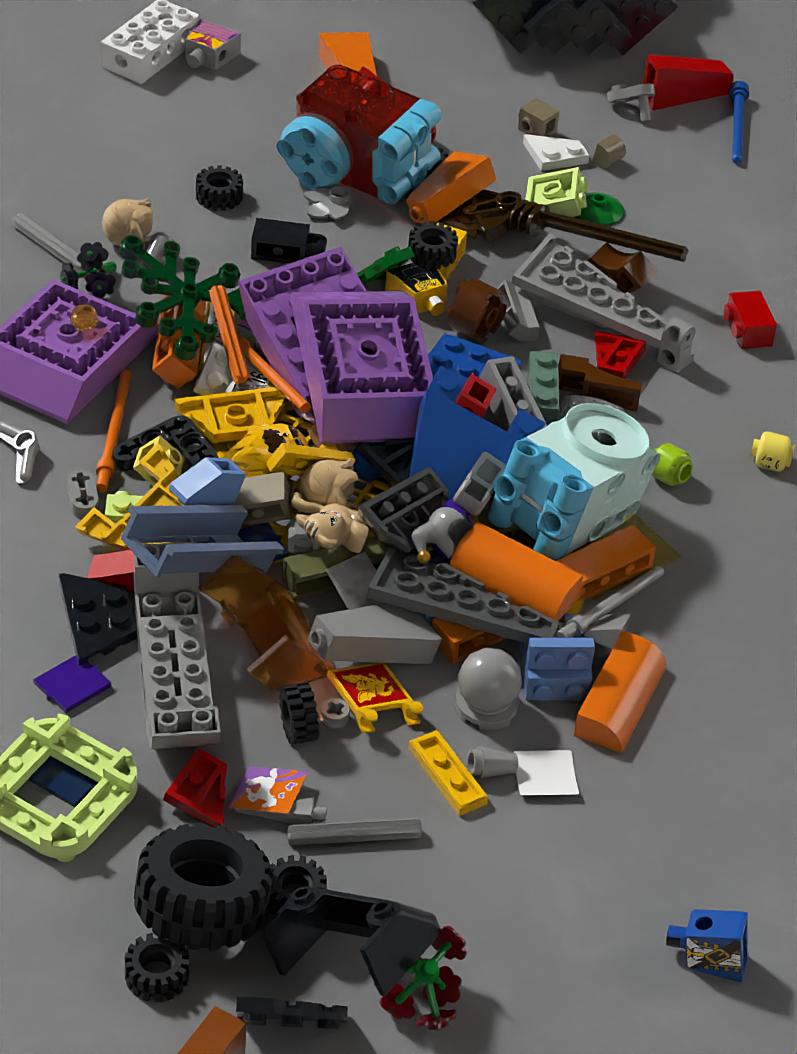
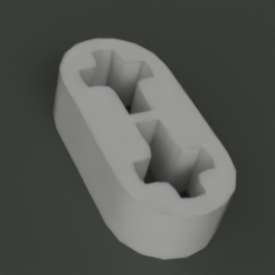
(77, 494)

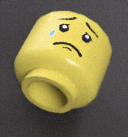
(773, 451)

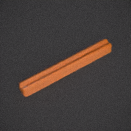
(229, 334)

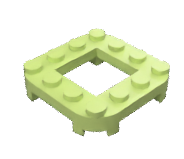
(73, 834)

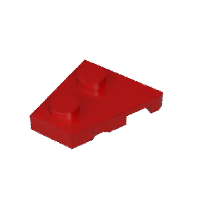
(617, 353)
(200, 789)

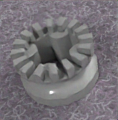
(333, 720)

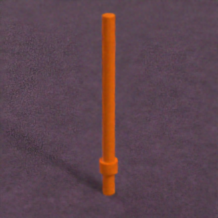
(277, 380)
(106, 465)

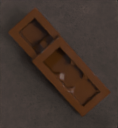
(583, 378)

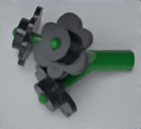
(95, 271)

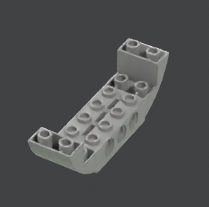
(173, 658)

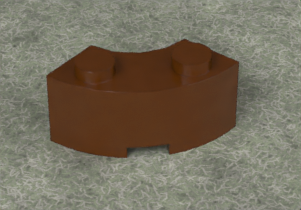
(626, 269)

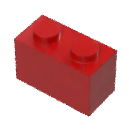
(750, 319)

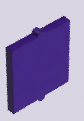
(72, 683)

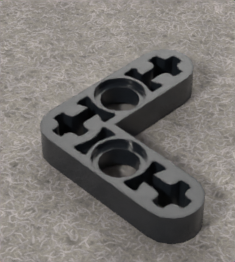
(178, 439)

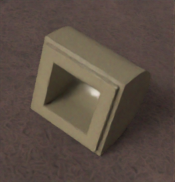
(609, 151)

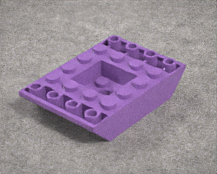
(271, 313)
(64, 371)
(358, 393)

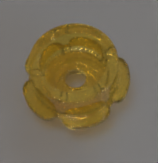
(84, 317)

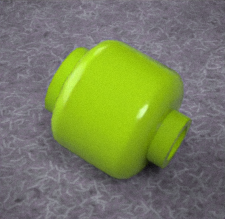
(674, 465)

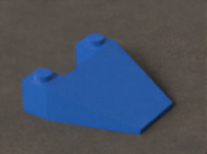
(455, 438)

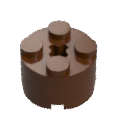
(476, 309)

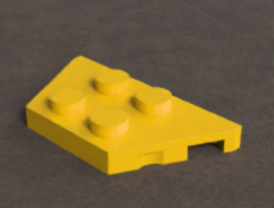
(228, 415)

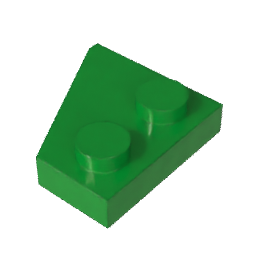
(393, 258)

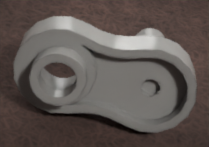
(642, 92)

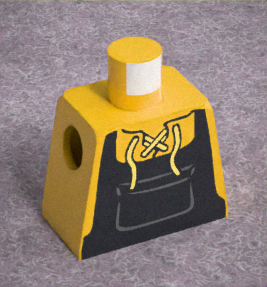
(423, 284)

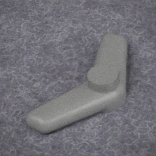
(26, 445)

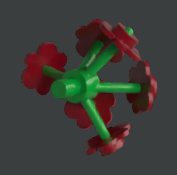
(438, 983)

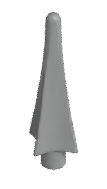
(300, 813)

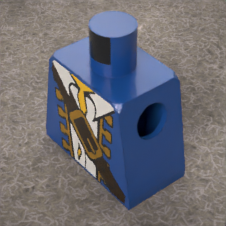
(714, 942)

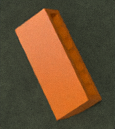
(517, 571)
(620, 692)

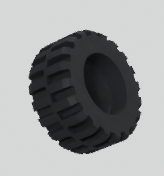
(202, 886)

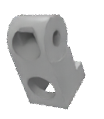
(676, 341)

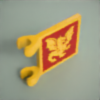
(373, 689)

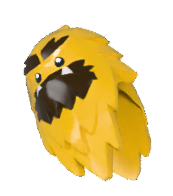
(259, 445)

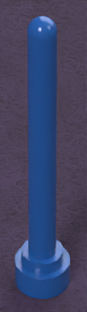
(738, 94)

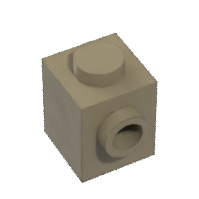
(538, 119)

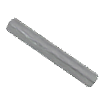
(47, 240)
(354, 831)

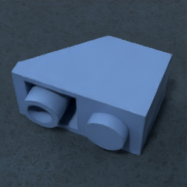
(209, 483)

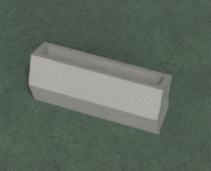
(520, 315)

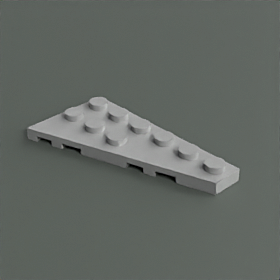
(584, 289)

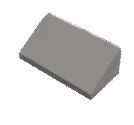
(607, 629)

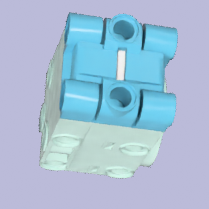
(574, 479)

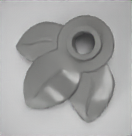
(329, 202)

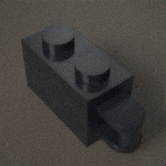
(284, 241)

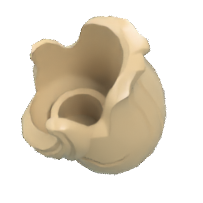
(128, 218)
(329, 483)

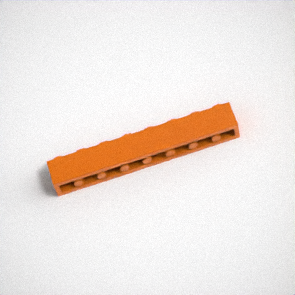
(602, 566)

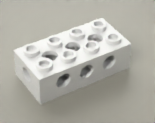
(148, 41)

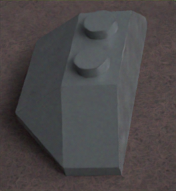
(403, 508)

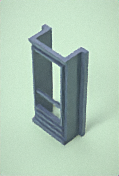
(194, 524)

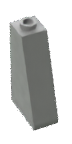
(374, 635)

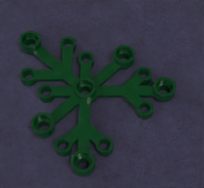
(179, 292)

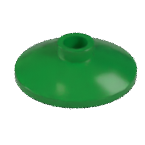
(601, 209)

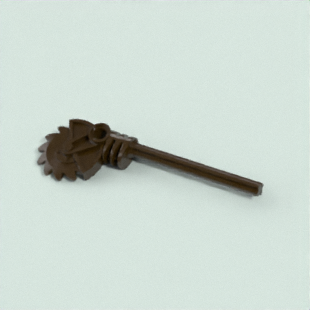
(495, 213)

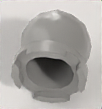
(488, 689)

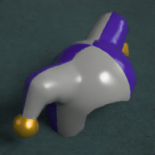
(443, 531)

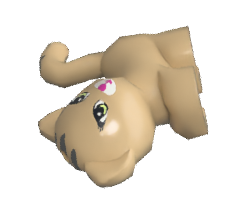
(330, 524)

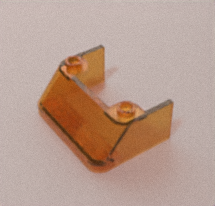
(270, 621)

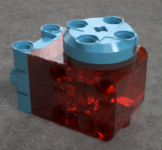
(360, 135)

